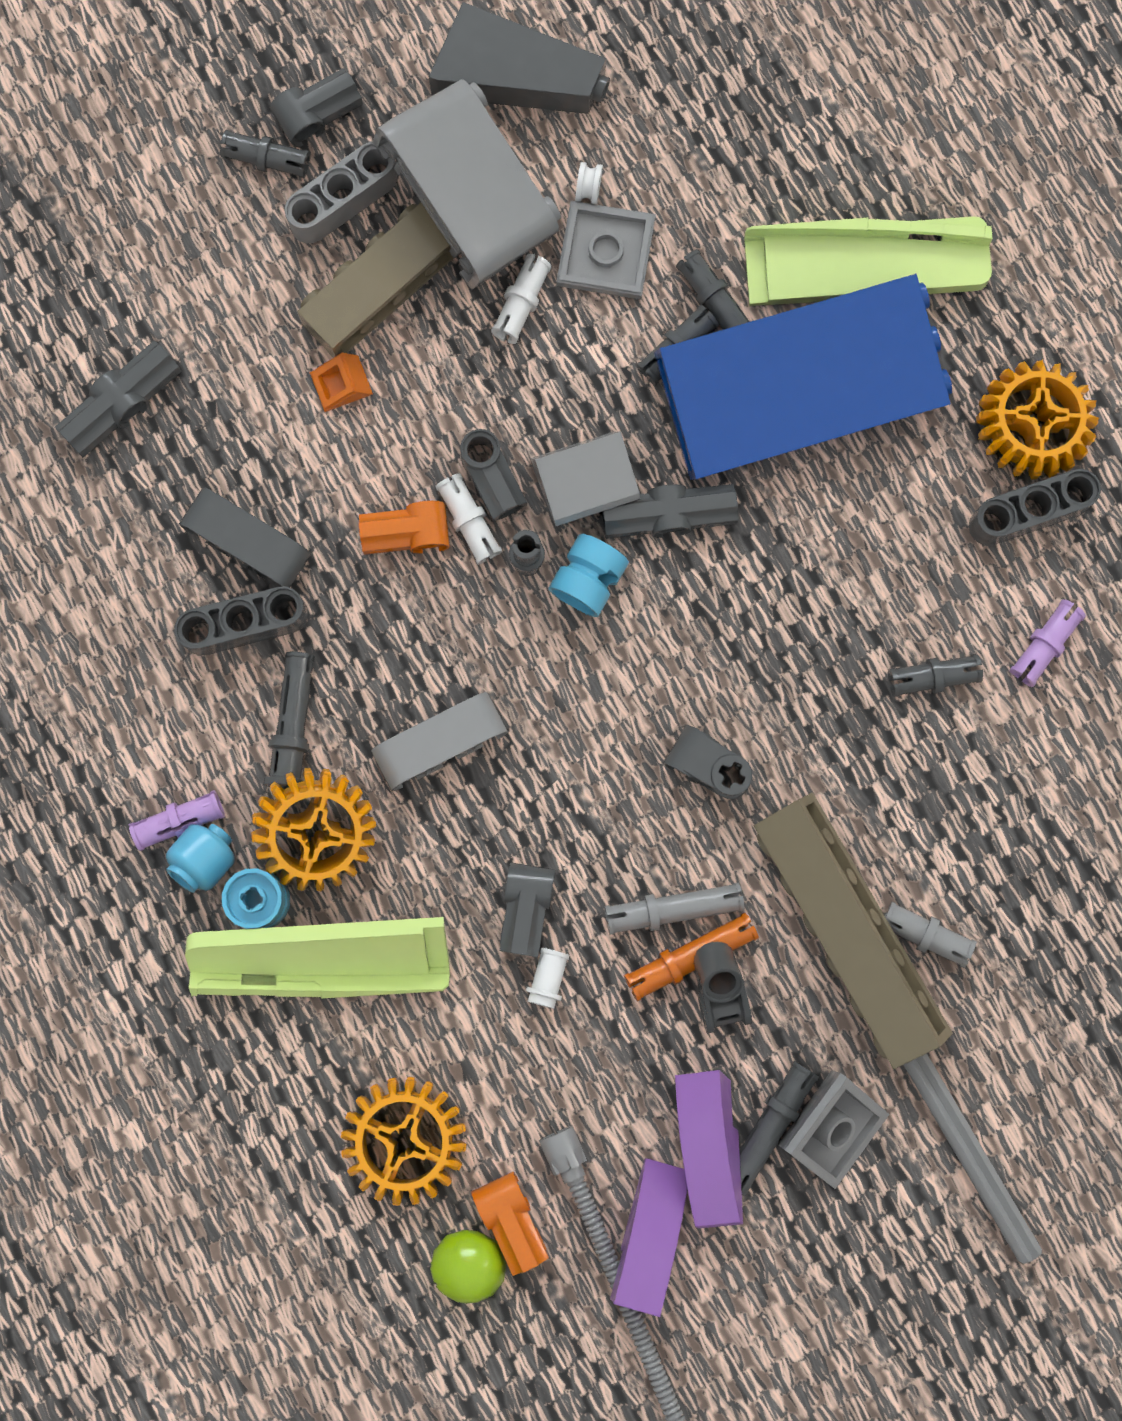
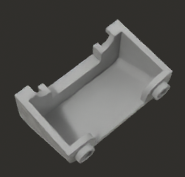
(468, 180)

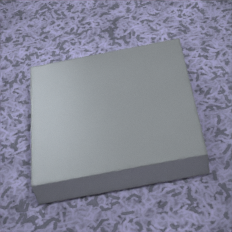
(605, 250)

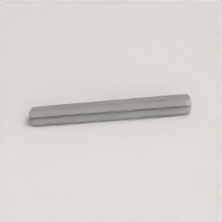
(973, 1159)

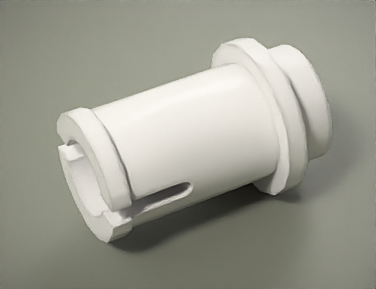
(548, 978)

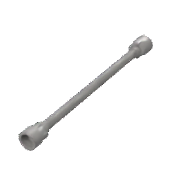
(566, 1158)

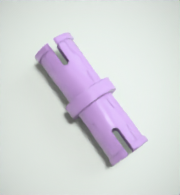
(1047, 642)
(176, 820)

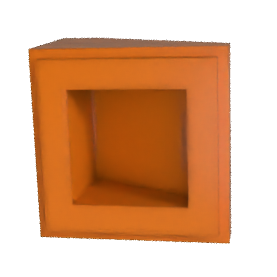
(340, 381)

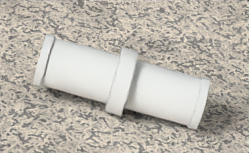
(521, 298)
(468, 518)

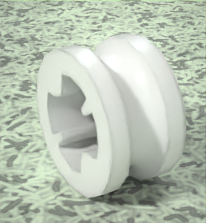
(588, 183)

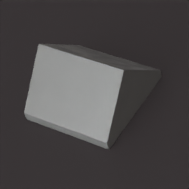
(586, 477)
(833, 1128)

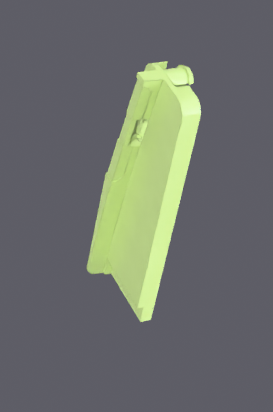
(846, 255)
(321, 959)

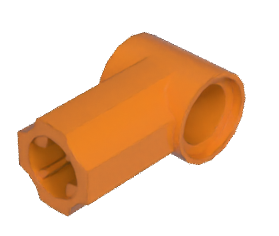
(412, 529)
(508, 1216)

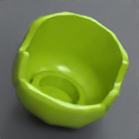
(468, 1266)

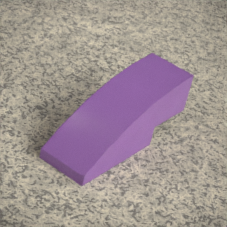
(709, 1148)
(650, 1238)

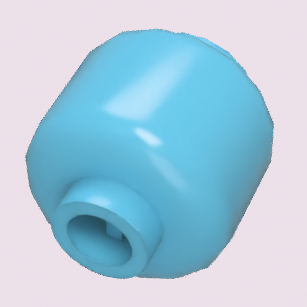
(200, 857)

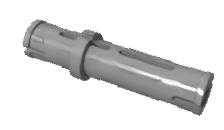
(674, 908)

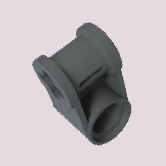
(703, 758)
(720, 987)

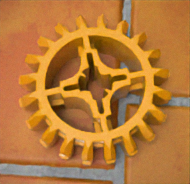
(1041, 385)
(296, 824)
(423, 1150)

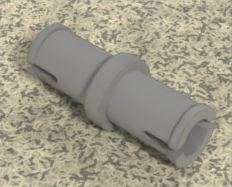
(930, 935)

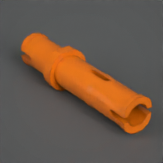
(680, 962)

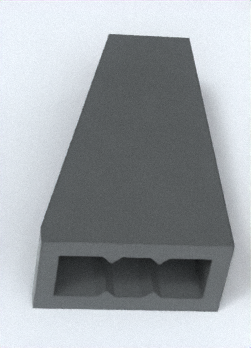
(518, 64)

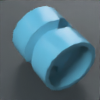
(590, 572)
(255, 899)

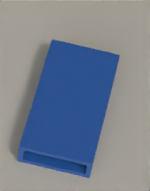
(804, 376)

